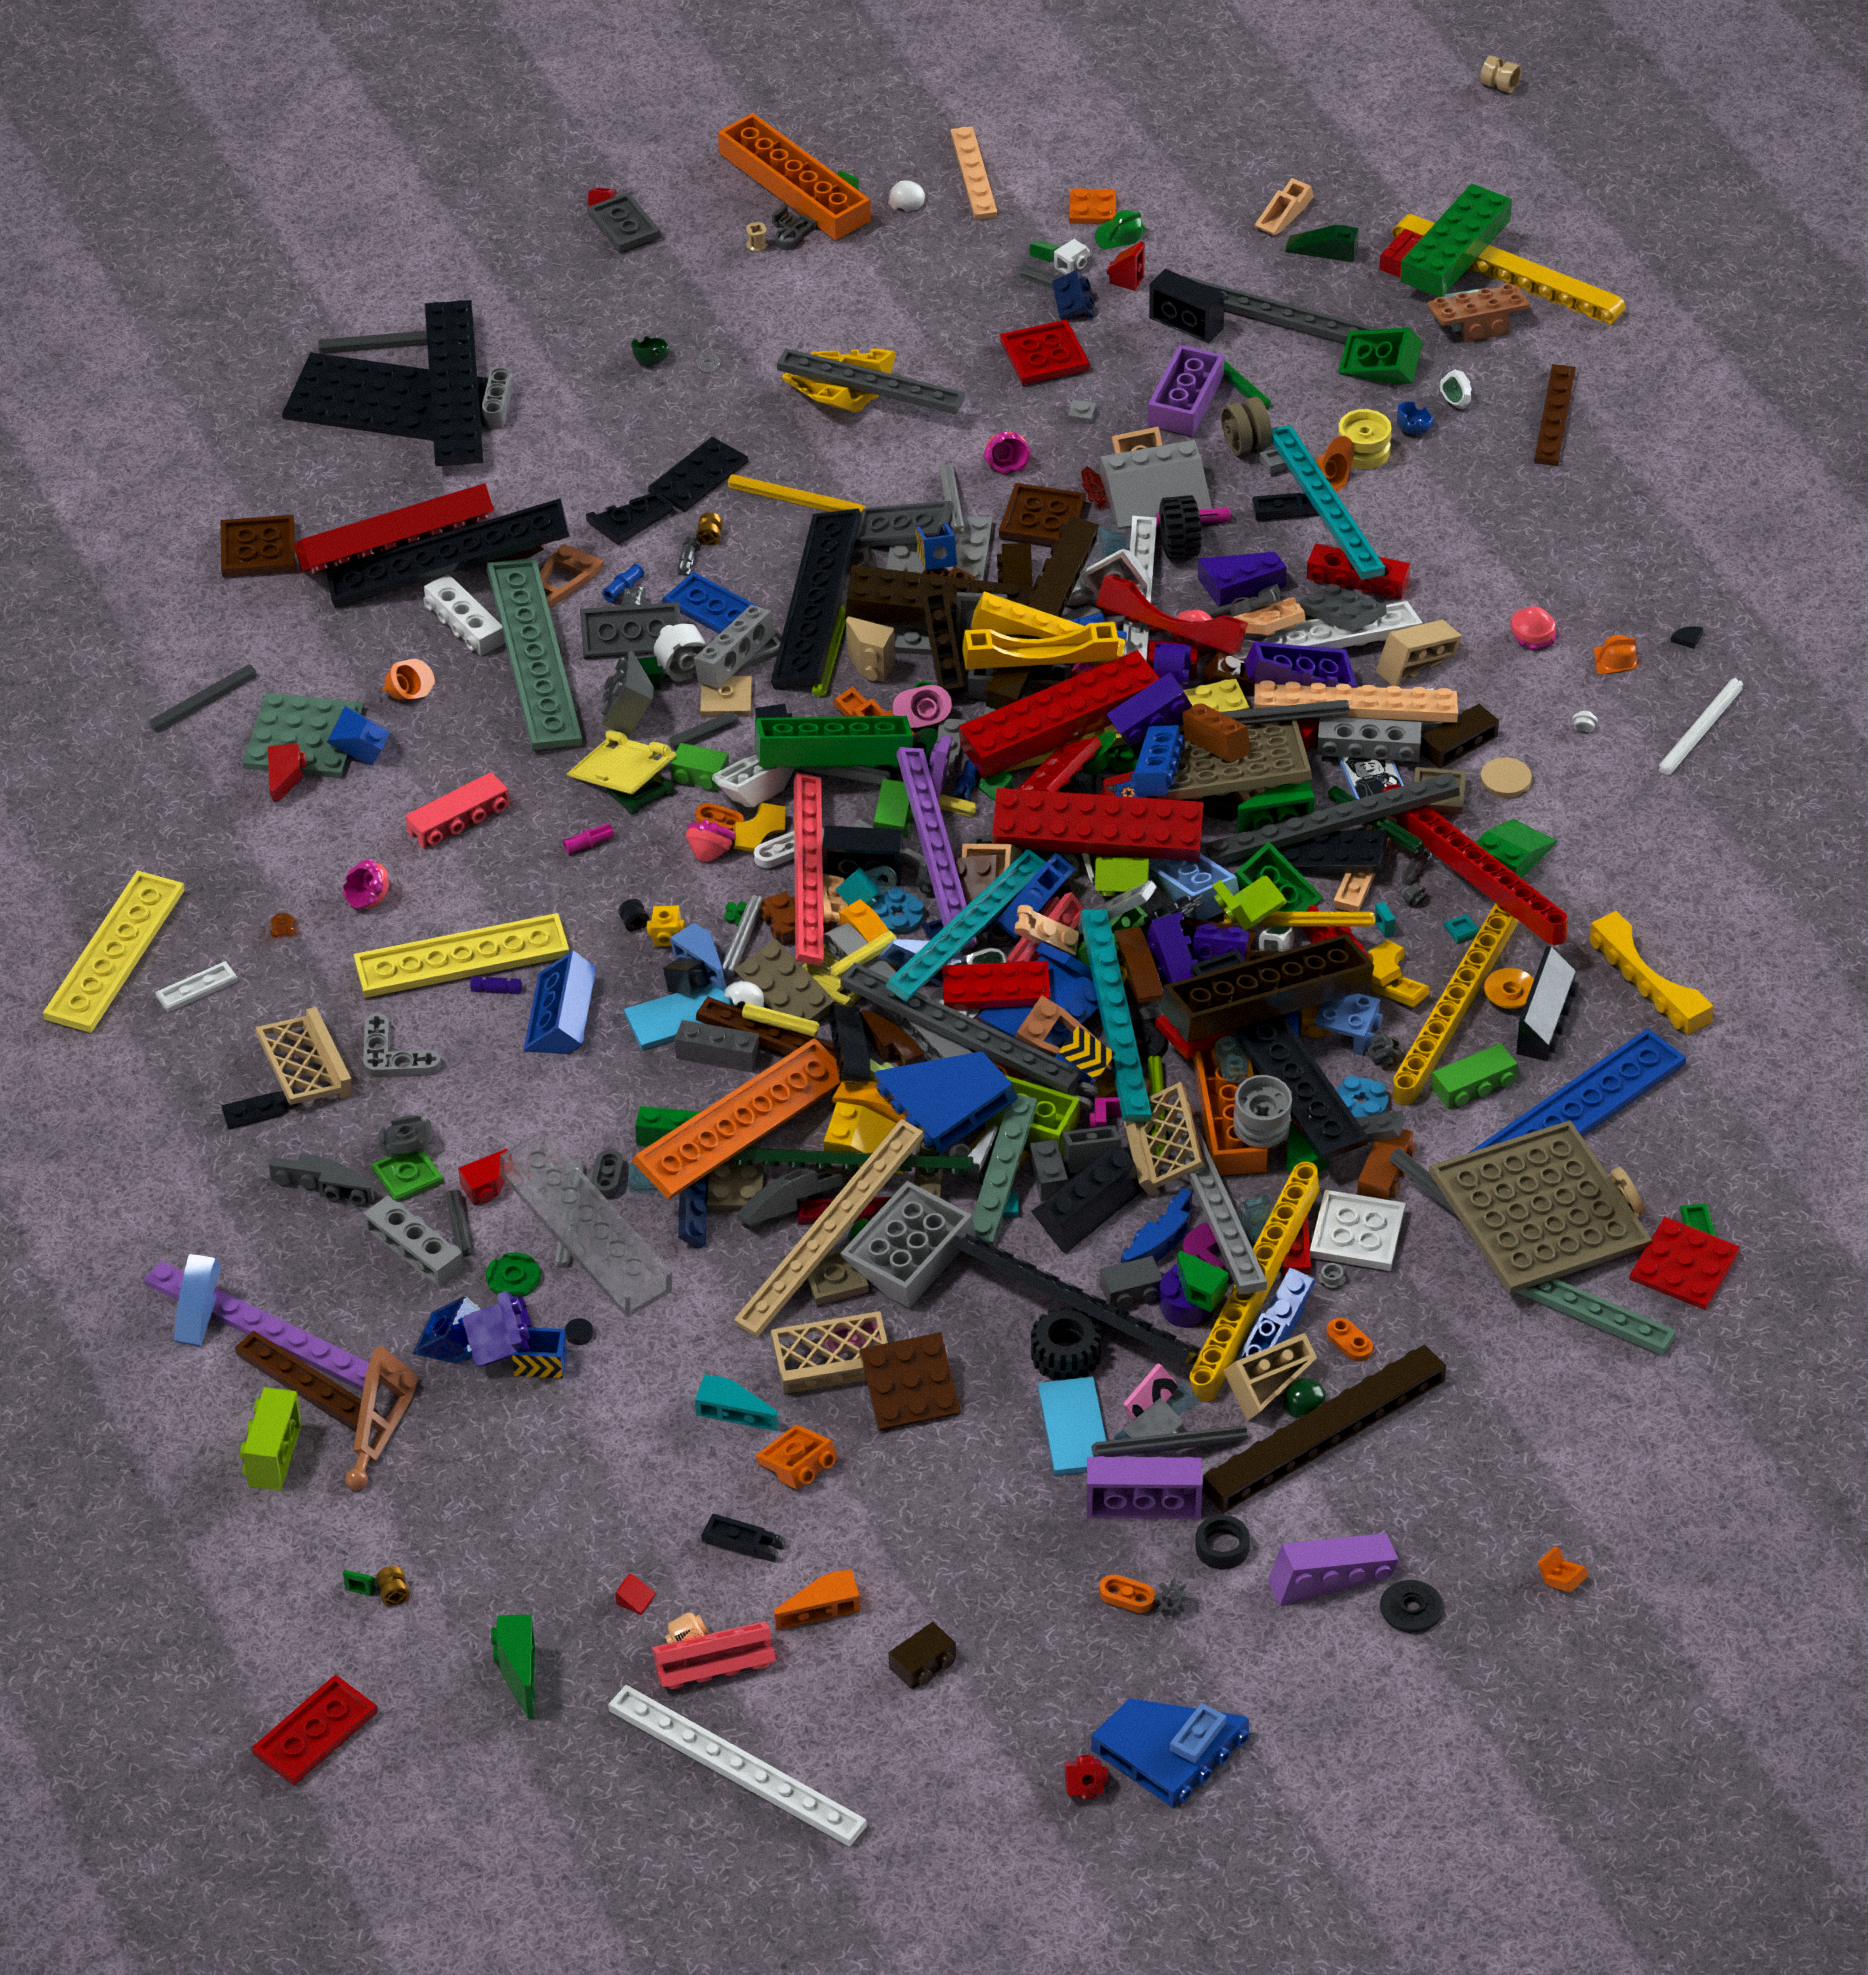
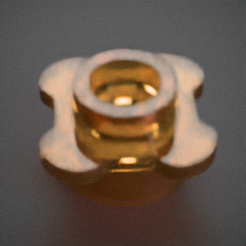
(282, 925)

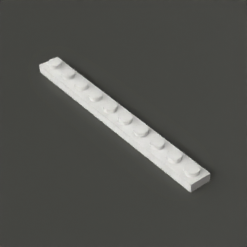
(1143, 546)
(738, 1765)

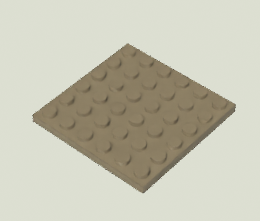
(1274, 759)
(1539, 1206)

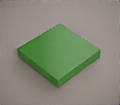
(406, 1174)

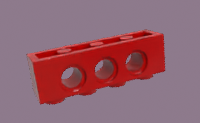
(1333, 567)

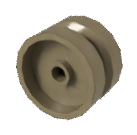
(1246, 425)

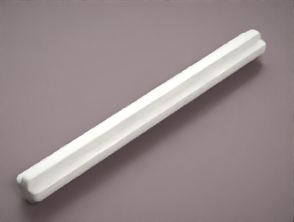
(1700, 727)

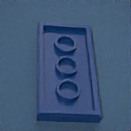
(707, 602)

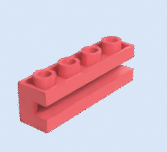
(457, 810)
(1064, 911)
(713, 1655)

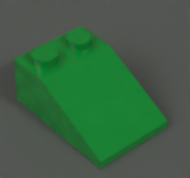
(1382, 355)
(1275, 806)
(1516, 845)
(1285, 877)
(515, 1651)

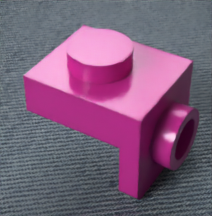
(1105, 1108)

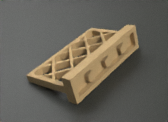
(323, 1053)
(1143, 1150)
(831, 1373)

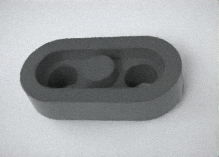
(608, 1175)

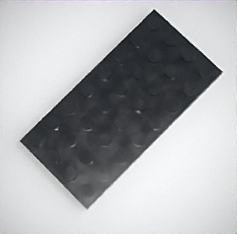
(365, 396)

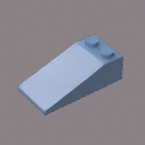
(1193, 878)

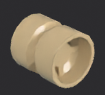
(1502, 74)

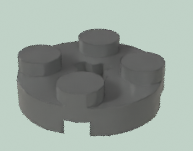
(406, 1135)

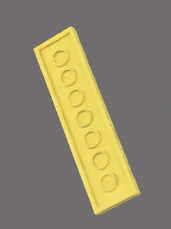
(113, 951)
(461, 955)

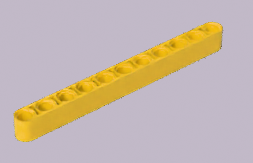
(1534, 278)
(1452, 1005)
(1242, 1309)

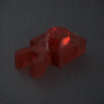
(1093, 485)

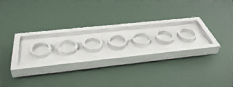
(1325, 635)

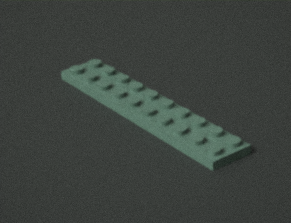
(534, 654)

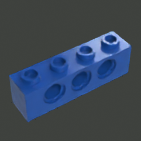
(1158, 760)

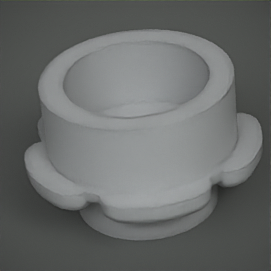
(1333, 1270)

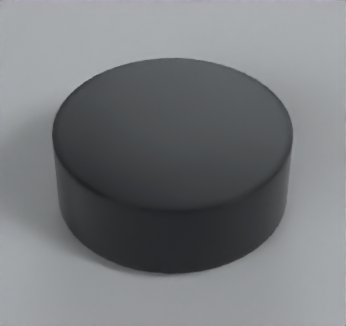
(578, 1331)

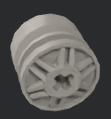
(1262, 1111)

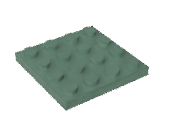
(300, 721)

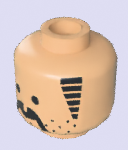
(686, 1627)

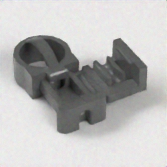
(792, 227)
(1265, 598)

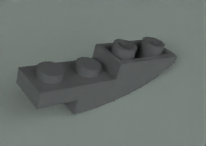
(331, 1178)
(781, 1195)

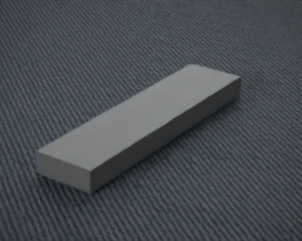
(1125, 901)

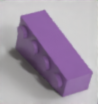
(1330, 1565)

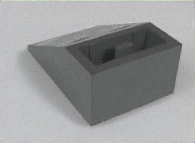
(626, 695)

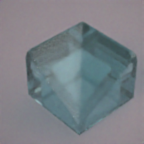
(1111, 541)

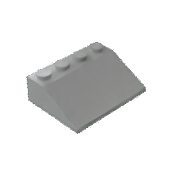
(1143, 477)
(908, 1243)

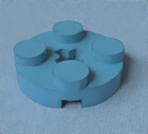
(897, 900)
(1371, 1090)

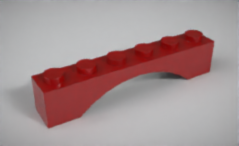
(1124, 597)

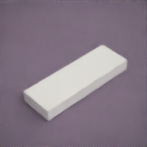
(196, 986)

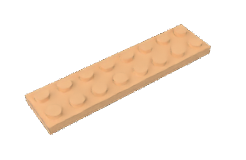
(1365, 701)

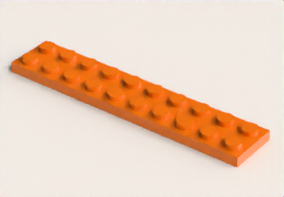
(739, 1119)

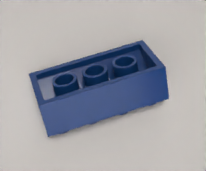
(560, 1006)

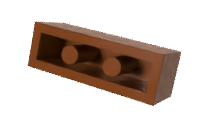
(1216, 732)
(1379, 1174)

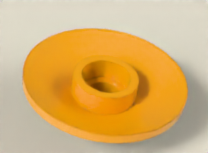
(1508, 980)

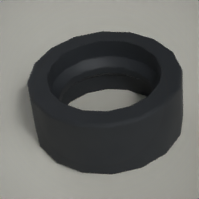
(1224, 1559)

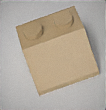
(870, 648)

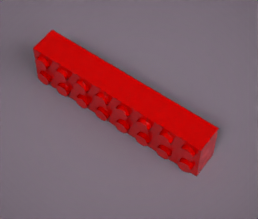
(394, 527)
(1053, 715)
(1098, 824)

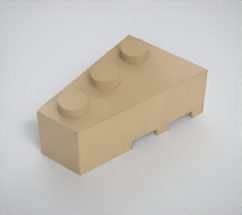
(1415, 648)
(1266, 1373)

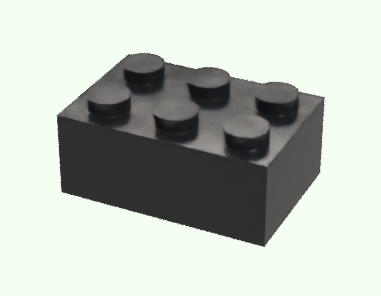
(1186, 306)
(861, 847)

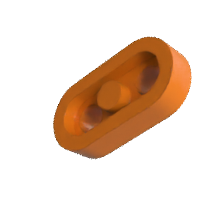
(721, 815)
(1348, 1339)
(1128, 1593)

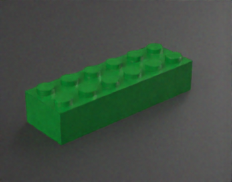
(1456, 240)
(831, 741)

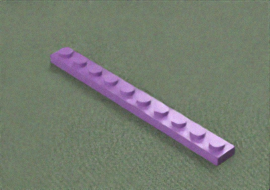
(932, 834)
(288, 1337)

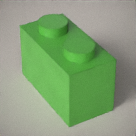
(697, 765)

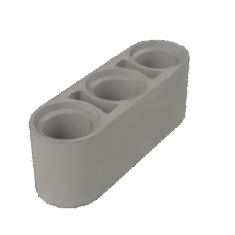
(497, 398)

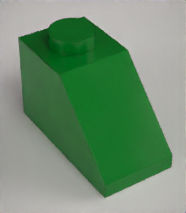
(1300, 1151)

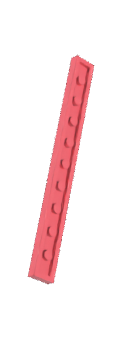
(808, 869)

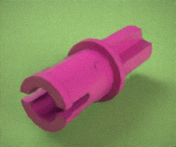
(588, 838)

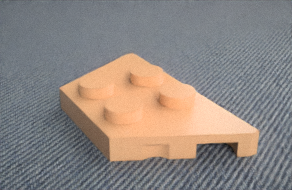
(1273, 617)

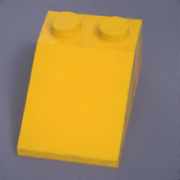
(856, 1129)

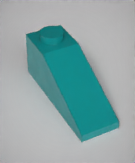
(730, 1402)

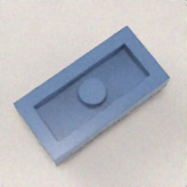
(1198, 1733)

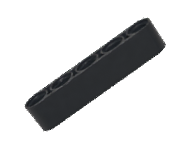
(849, 1044)

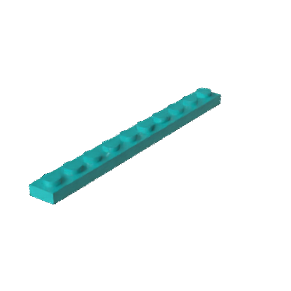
(1327, 503)
(964, 926)
(1115, 1015)

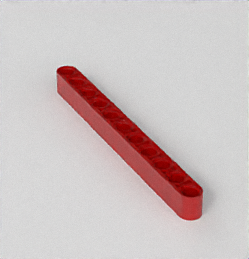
(1485, 872)

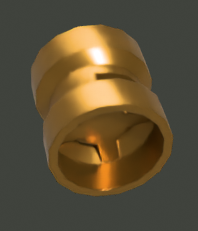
(709, 529)
(392, 1585)

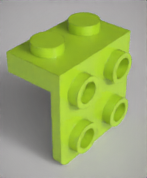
(1251, 903)

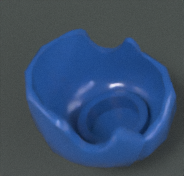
(1412, 419)

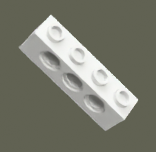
(463, 615)

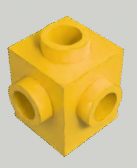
(665, 923)

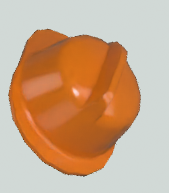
(1337, 461)
(1616, 655)
(410, 677)

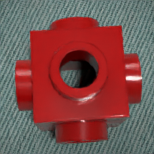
(1083, 1766)

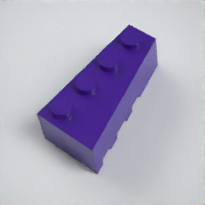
(1298, 664)

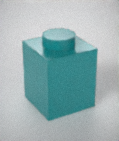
(858, 887)

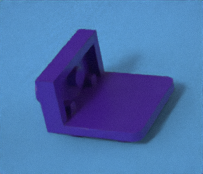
(1215, 941)
(496, 1331)

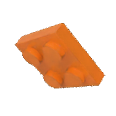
(1091, 205)

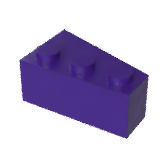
(1240, 575)
(1154, 706)
(1170, 949)

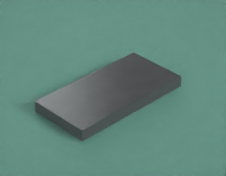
(898, 523)
(625, 628)

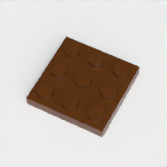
(1039, 512)
(258, 545)
(909, 1381)

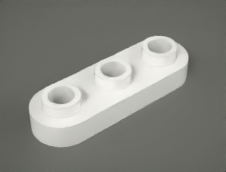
(775, 851)

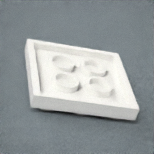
(1357, 1230)

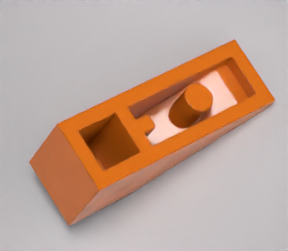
(823, 1599)

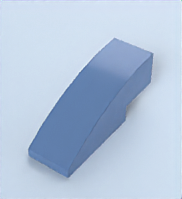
(196, 1299)

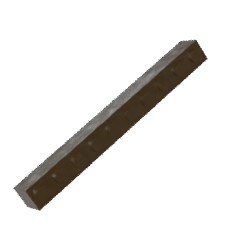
(1051, 597)
(1323, 1428)

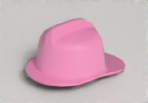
(923, 705)

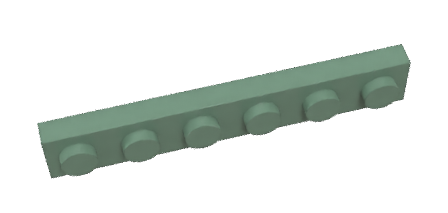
(1003, 1167)
(1602, 1314)

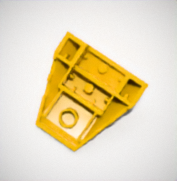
(839, 396)

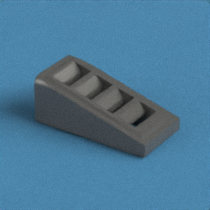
(981, 1156)

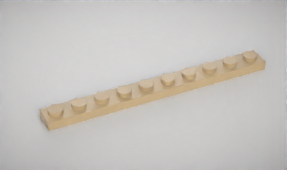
(829, 1228)

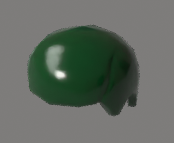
(650, 350)
(1303, 1396)

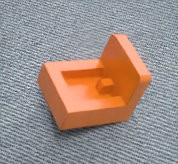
(1561, 1573)

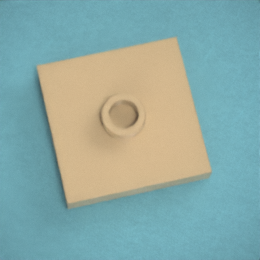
(731, 696)

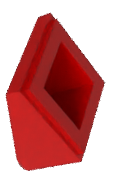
(599, 195)
(634, 1594)

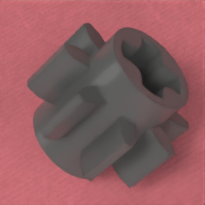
(923, 879)
(1385, 1049)
(1178, 1592)

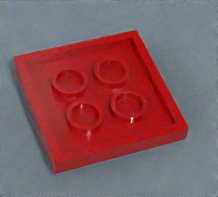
(1044, 352)
(1684, 1263)

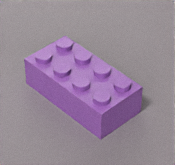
(1186, 390)
(1144, 1487)

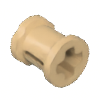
(756, 233)

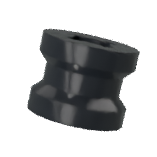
(633, 914)

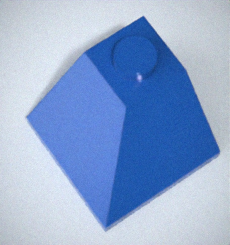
(358, 736)

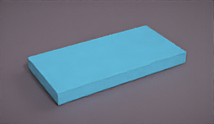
(660, 1019)
(1071, 1422)

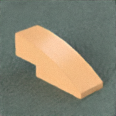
(1285, 207)

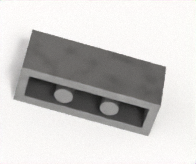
(717, 1046)

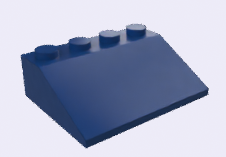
(1067, 990)

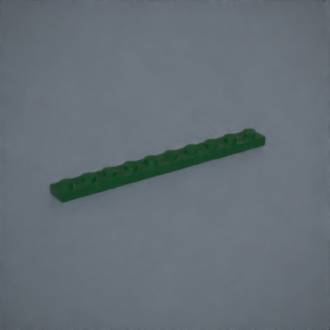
(849, 1160)

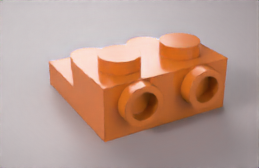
(798, 1456)

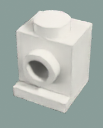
(1071, 257)

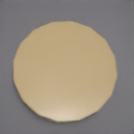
(1506, 777)
(1628, 1190)

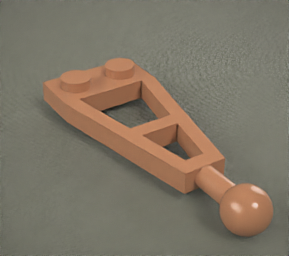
(574, 561)
(1040, 1023)
(400, 1381)

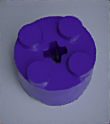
(1173, 659)
(1174, 1304)

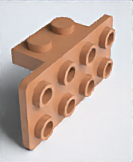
(1480, 313)

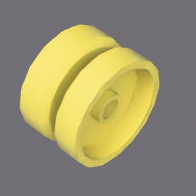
(1370, 435)

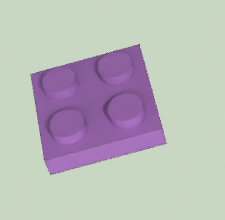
(940, 761)

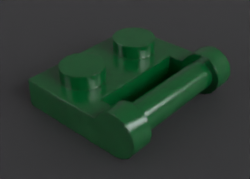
(664, 787)

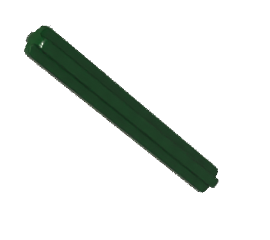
(1394, 831)

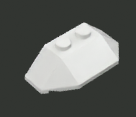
(752, 784)

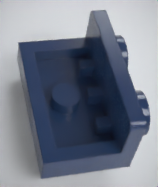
(1073, 296)

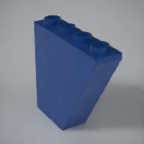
(947, 1095)
(1139, 1746)

